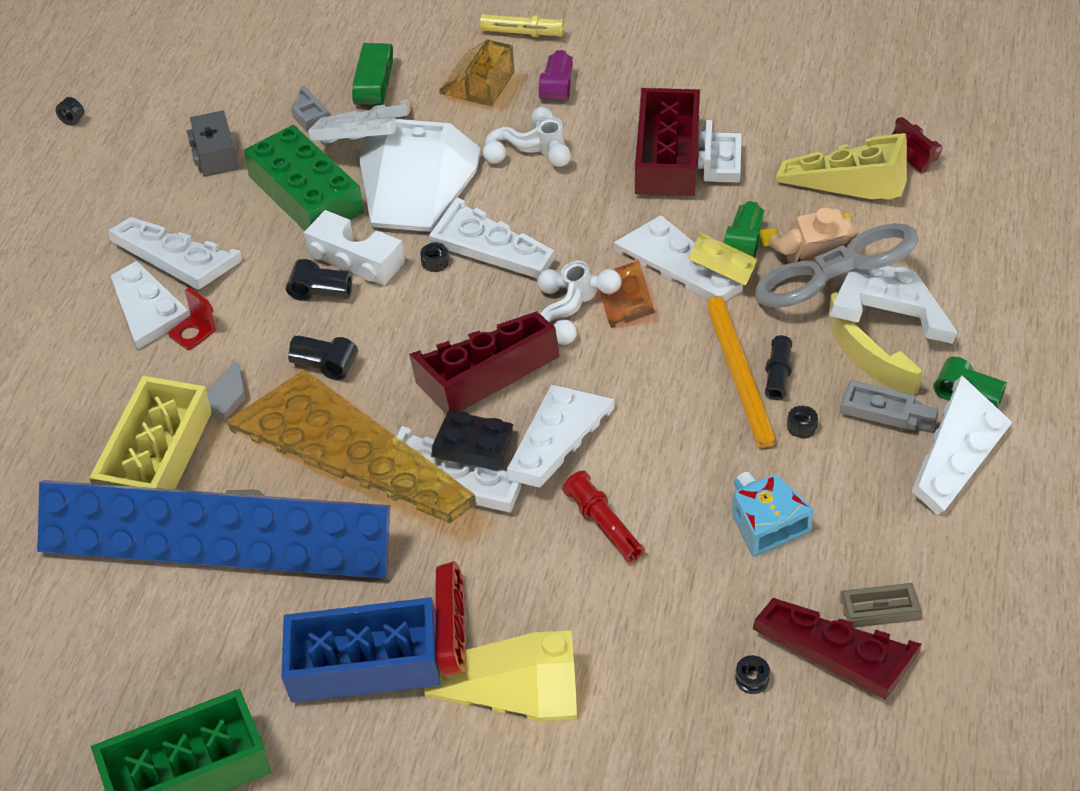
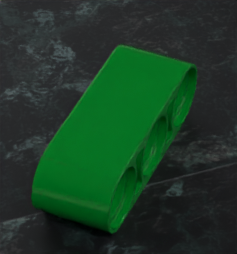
(372, 74)

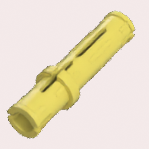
(554, 27)

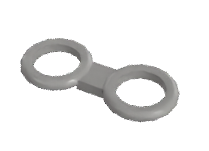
(835, 263)

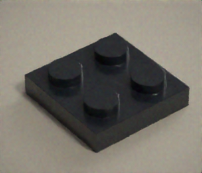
(472, 440)

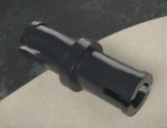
(778, 367)

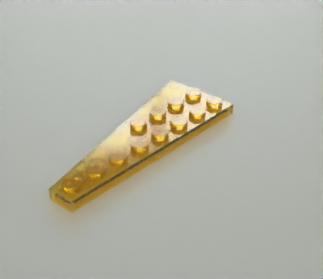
(342, 440)

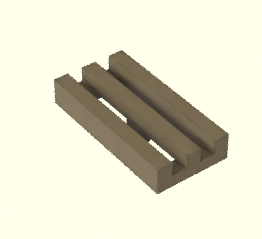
(881, 610)

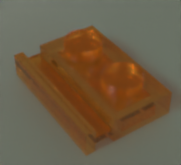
(632, 298)

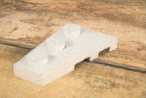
(146, 304)

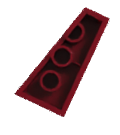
(486, 362)

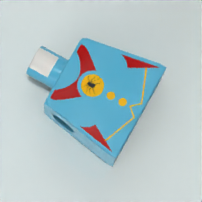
(769, 512)

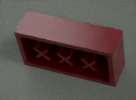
(667, 142)

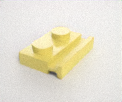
(722, 259)

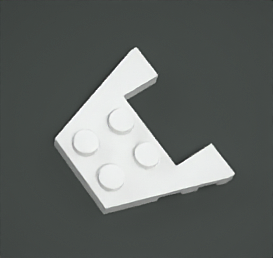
(356, 125)
(894, 291)

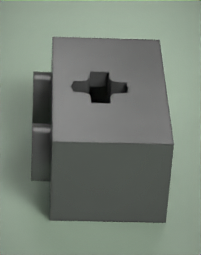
(213, 143)

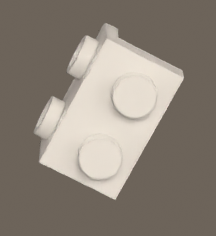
(721, 155)

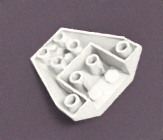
(416, 173)

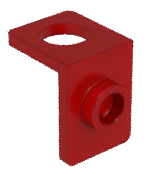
(200, 319)

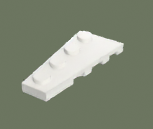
(174, 253)
(555, 431)

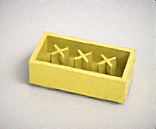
(154, 435)

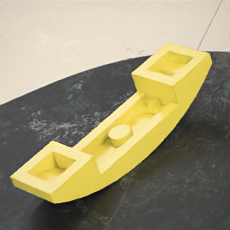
(893, 371)

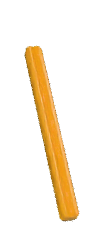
(741, 372)

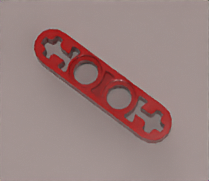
(450, 619)

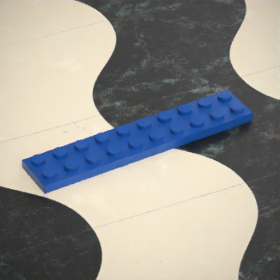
(214, 528)

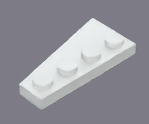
(480, 238)
(668, 251)
(959, 445)
(488, 485)

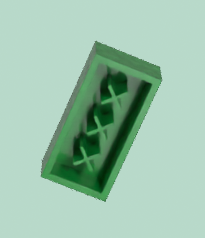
(302, 177)
(191, 750)

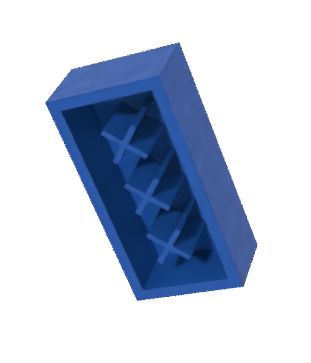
(359, 650)

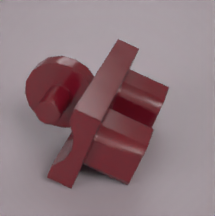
(920, 149)

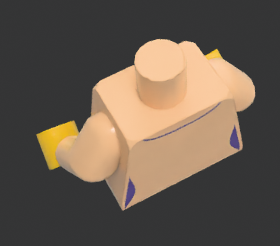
(812, 235)

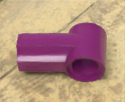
(556, 80)

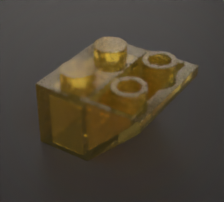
(481, 73)

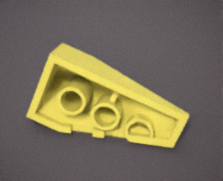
(863, 171)
(517, 675)

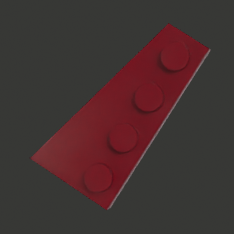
(856, 655)

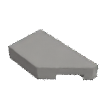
(308, 109)
(227, 393)

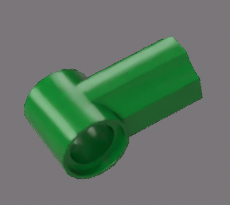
(745, 232)
(956, 367)

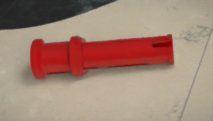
(595, 505)

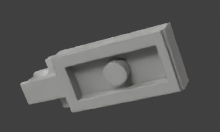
(887, 407)

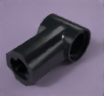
(309, 280)
(331, 358)

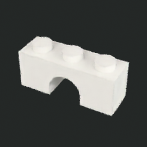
(373, 259)

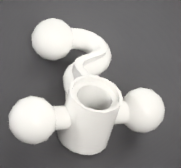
(545, 138)
(580, 287)

